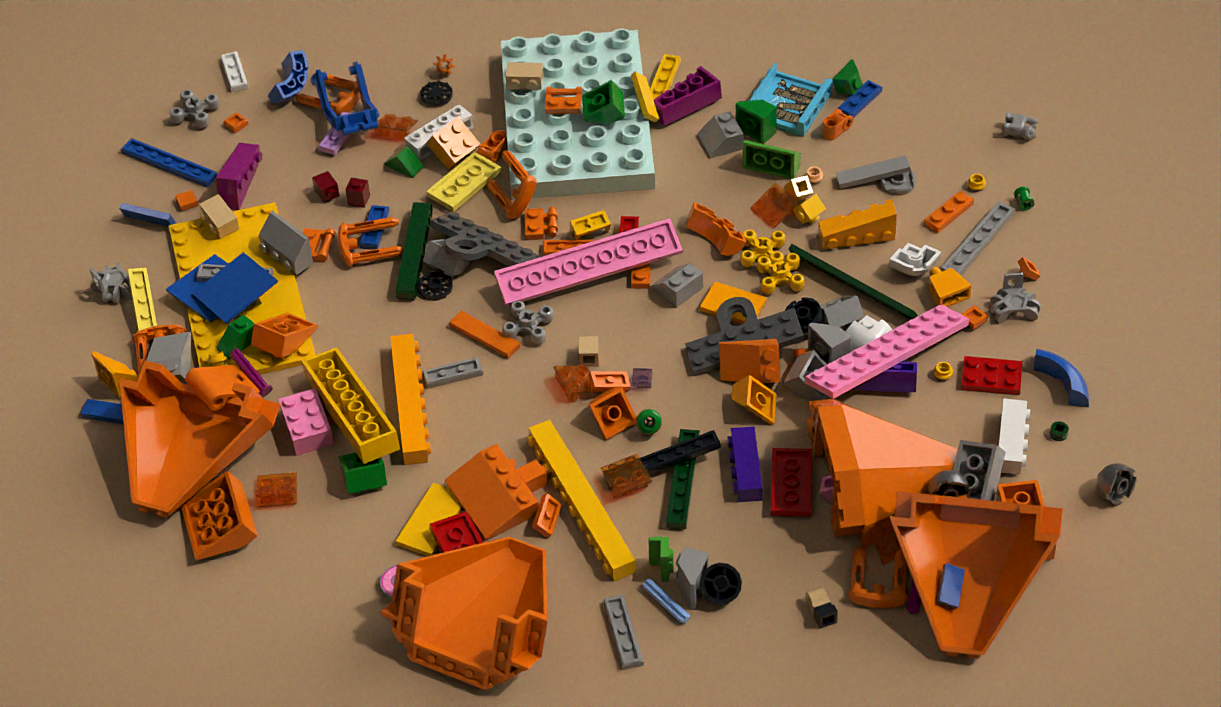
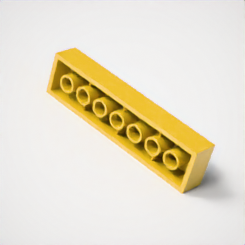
(351, 405)

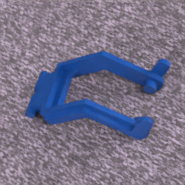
(351, 122)

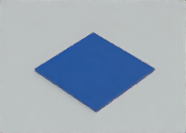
(187, 284)
(234, 287)

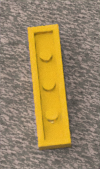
(665, 75)

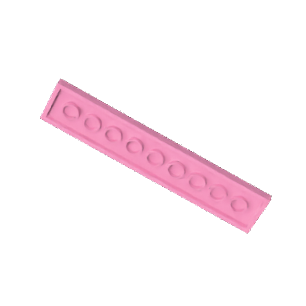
(588, 262)
(886, 351)

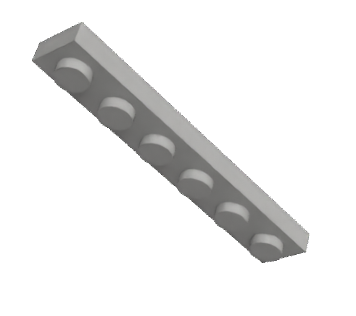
(979, 238)

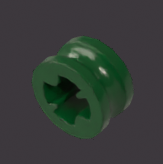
(1059, 426)

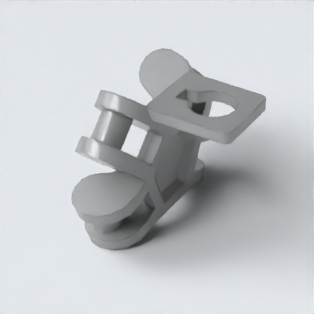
(111, 277)
(1014, 299)

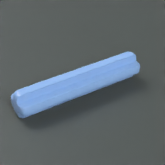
(666, 601)

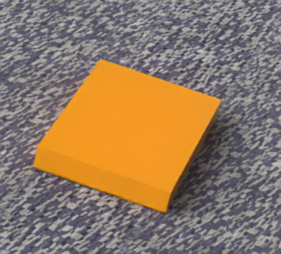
(721, 292)

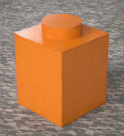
(533, 475)

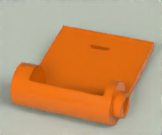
(216, 383)

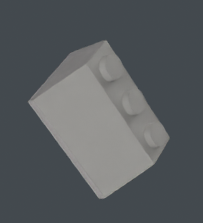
(285, 244)
(981, 467)

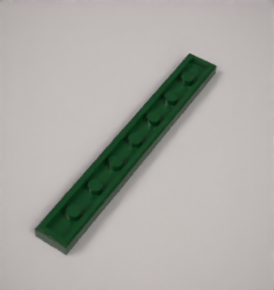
(853, 283)

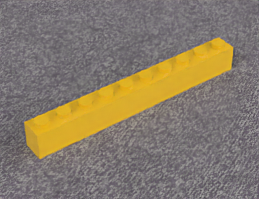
(582, 501)

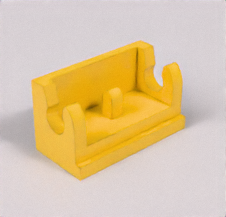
(589, 224)

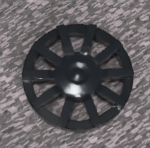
(436, 93)
(435, 285)

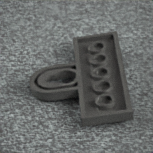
(481, 240)
(781, 326)

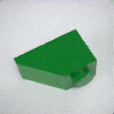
(847, 79)
(236, 336)

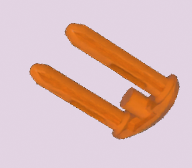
(346, 100)
(522, 194)
(363, 227)
(144, 336)
(878, 597)

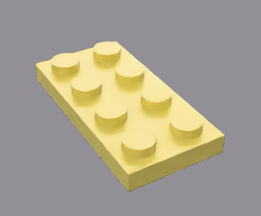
(463, 181)

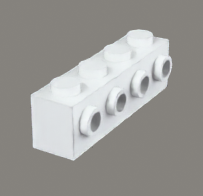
(417, 140)
(1012, 434)

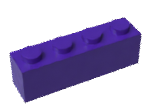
(897, 379)
(746, 464)

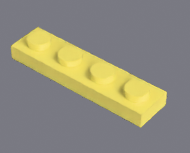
(141, 298)

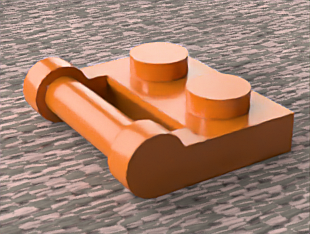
(563, 105)
(315, 237)

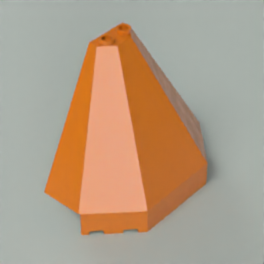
(178, 441)
(871, 463)
(995, 545)
(473, 610)

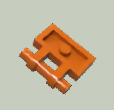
(535, 221)

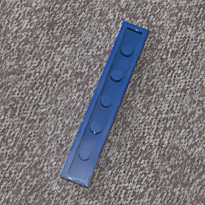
(169, 162)

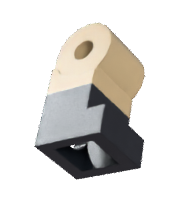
(821, 607)

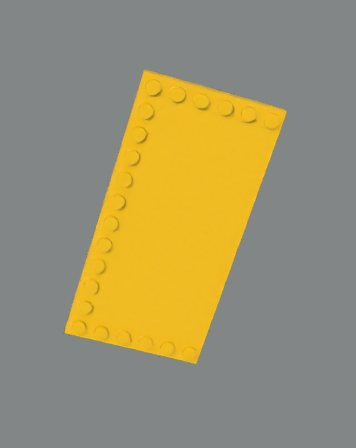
(196, 243)

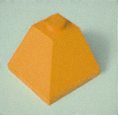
(110, 371)
(755, 398)

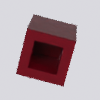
(325, 186)
(357, 192)

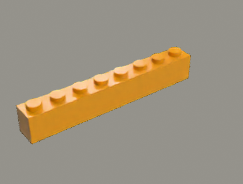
(409, 399)

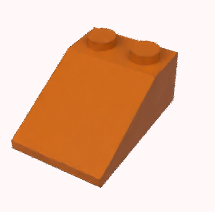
(282, 334)
(751, 358)

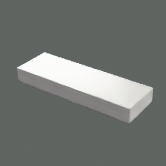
(234, 71)

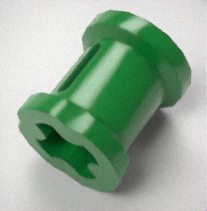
(1024, 198)

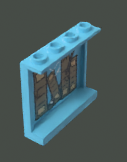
(795, 98)

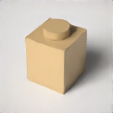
(589, 351)

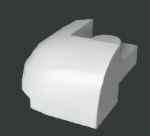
(914, 260)
(866, 331)

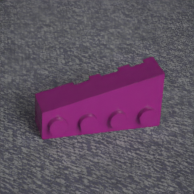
(237, 174)

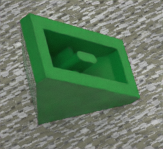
(405, 162)

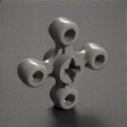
(194, 108)
(528, 322)

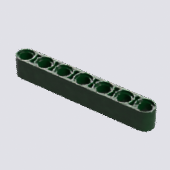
(414, 250)

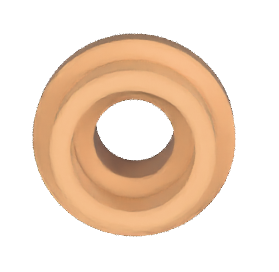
(814, 174)

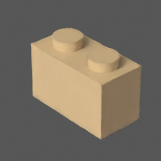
(524, 76)
(219, 216)

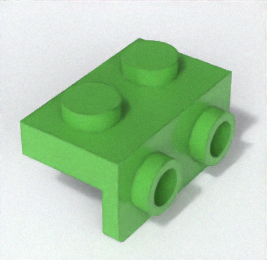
(661, 555)

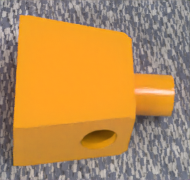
(948, 287)

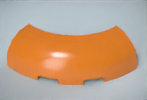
(716, 230)

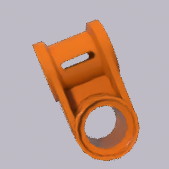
(836, 124)
(494, 146)

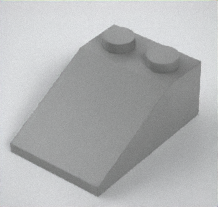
(173, 353)

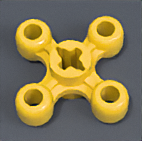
(762, 247)
(780, 273)

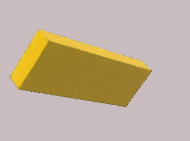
(644, 96)

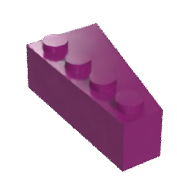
(690, 95)

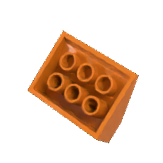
(492, 492)
(219, 517)

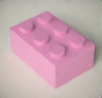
(306, 422)

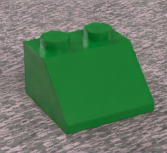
(603, 104)
(757, 119)
(362, 476)

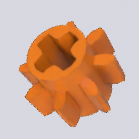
(448, 66)

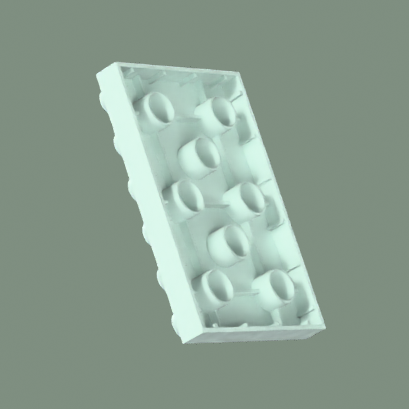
(562, 148)

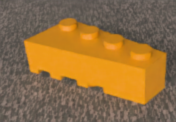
(859, 227)

